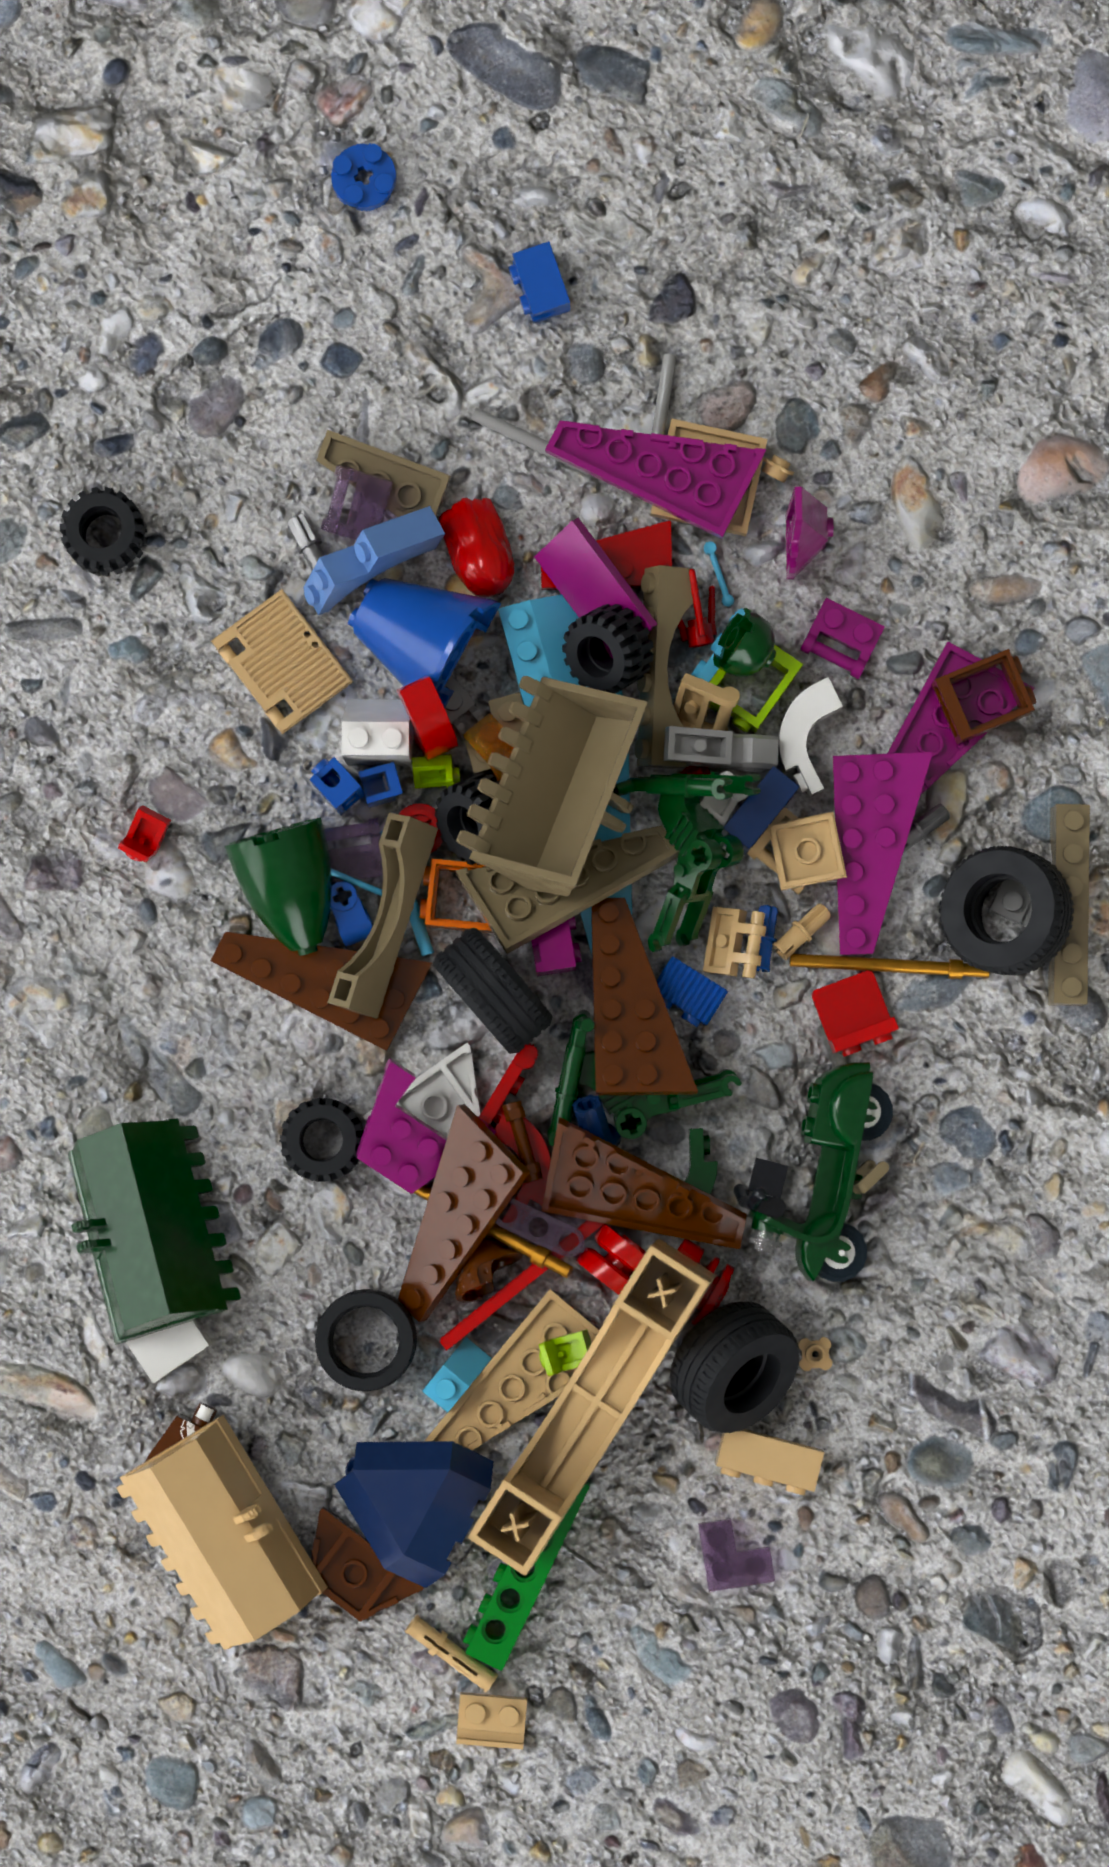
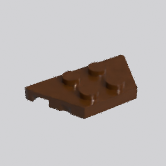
(353, 1570)

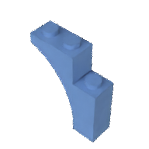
(373, 553)

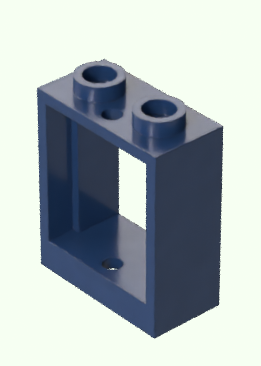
(761, 809)

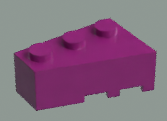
(555, 951)

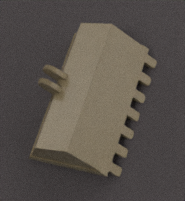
(554, 784)

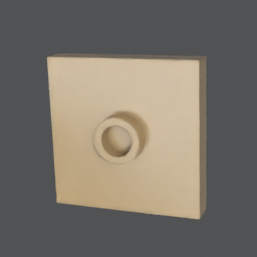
(807, 851)

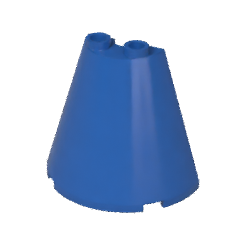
(419, 629)

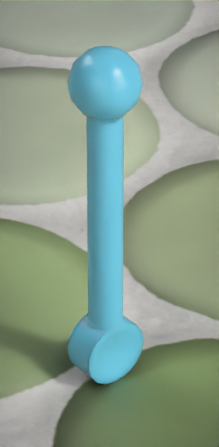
(710, 549)

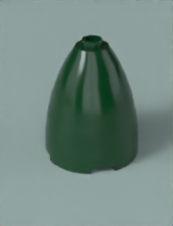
(287, 881)

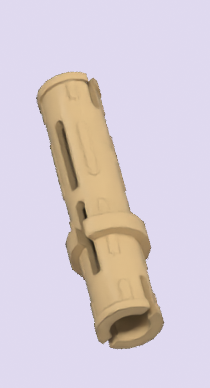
(451, 1653)

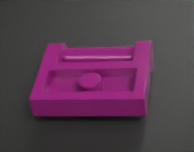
(847, 629)

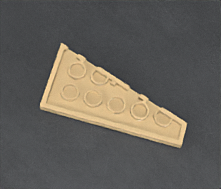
(514, 1379)

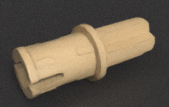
(801, 931)

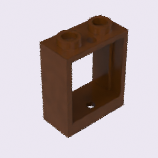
(951, 706)

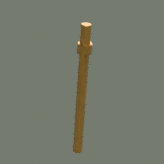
(954, 968)
(538, 1254)

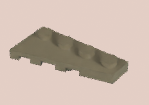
(413, 483)

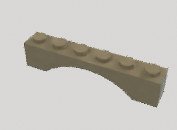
(666, 599)
(404, 854)
(1071, 857)

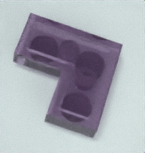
(731, 1568)

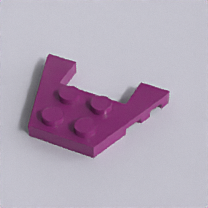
(398, 1141)

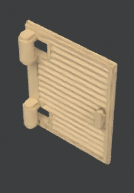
(282, 661)

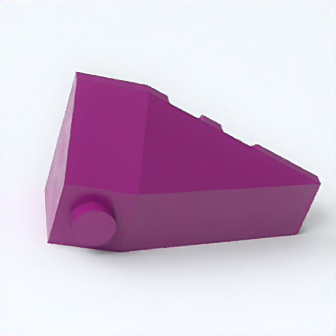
(805, 530)

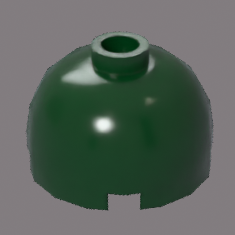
(746, 645)

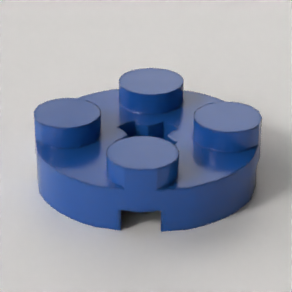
(381, 183)

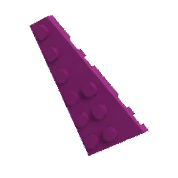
(926, 728)

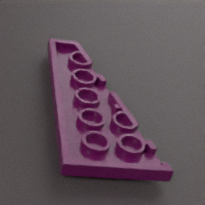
(673, 473)
(873, 820)

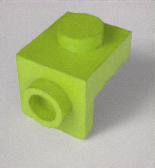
(434, 772)
(564, 1352)

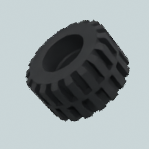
(88, 509)
(626, 640)
(453, 811)
(293, 1135)

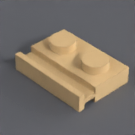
(491, 1720)

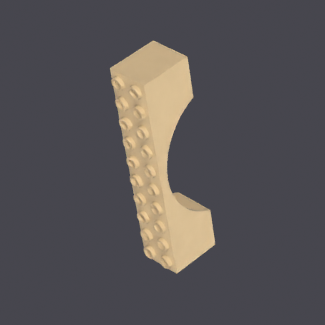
(592, 1406)

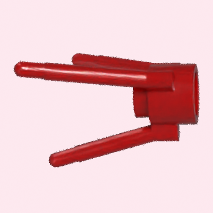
(699, 630)

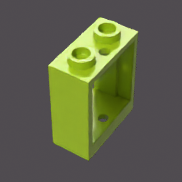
(745, 720)

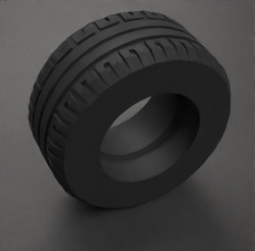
(964, 901)
(493, 990)
(734, 1366)

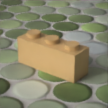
(770, 1460)

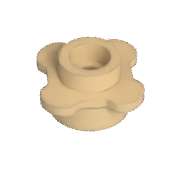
(777, 468)
(808, 1347)

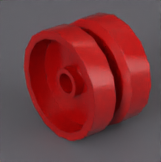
(619, 1262)

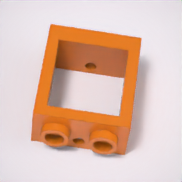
(429, 905)

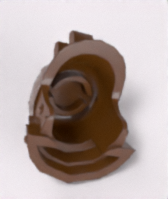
(477, 1275)

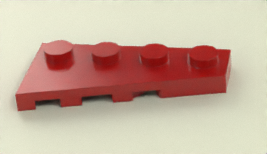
(633, 553)

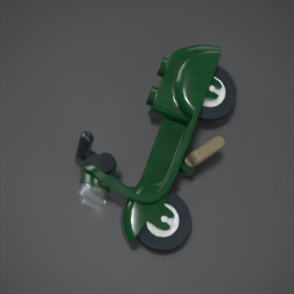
(840, 1116)

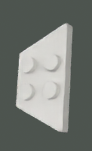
(440, 1089)

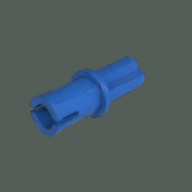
(766, 942)

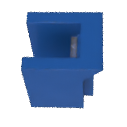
(380, 784)

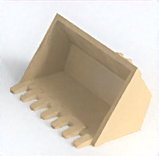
(222, 1535)

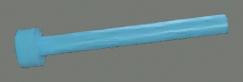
(356, 882)

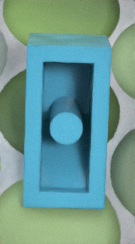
(456, 1374)

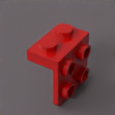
(853, 1013)

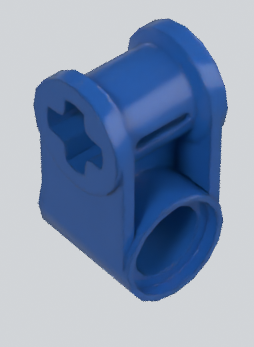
(353, 919)

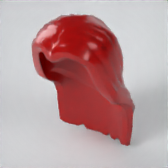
(478, 546)

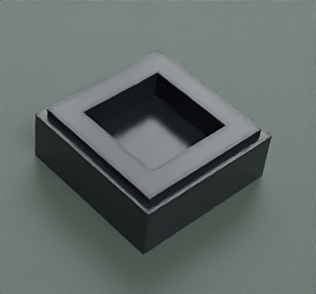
(768, 1176)

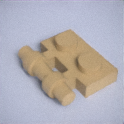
(725, 942)

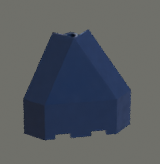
(415, 1502)

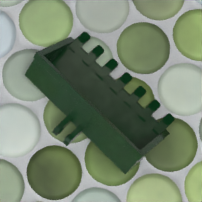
(149, 1227)

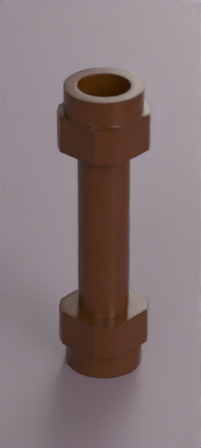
(514, 1113)

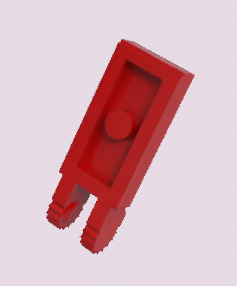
(509, 1083)

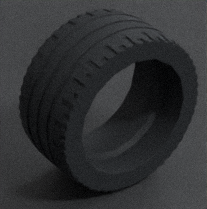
(325, 1346)

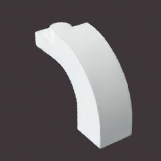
(804, 712)

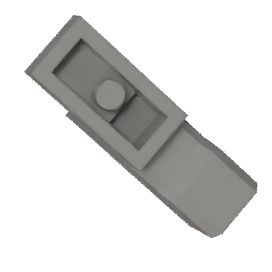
(720, 749)

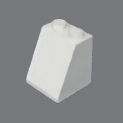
(376, 733)

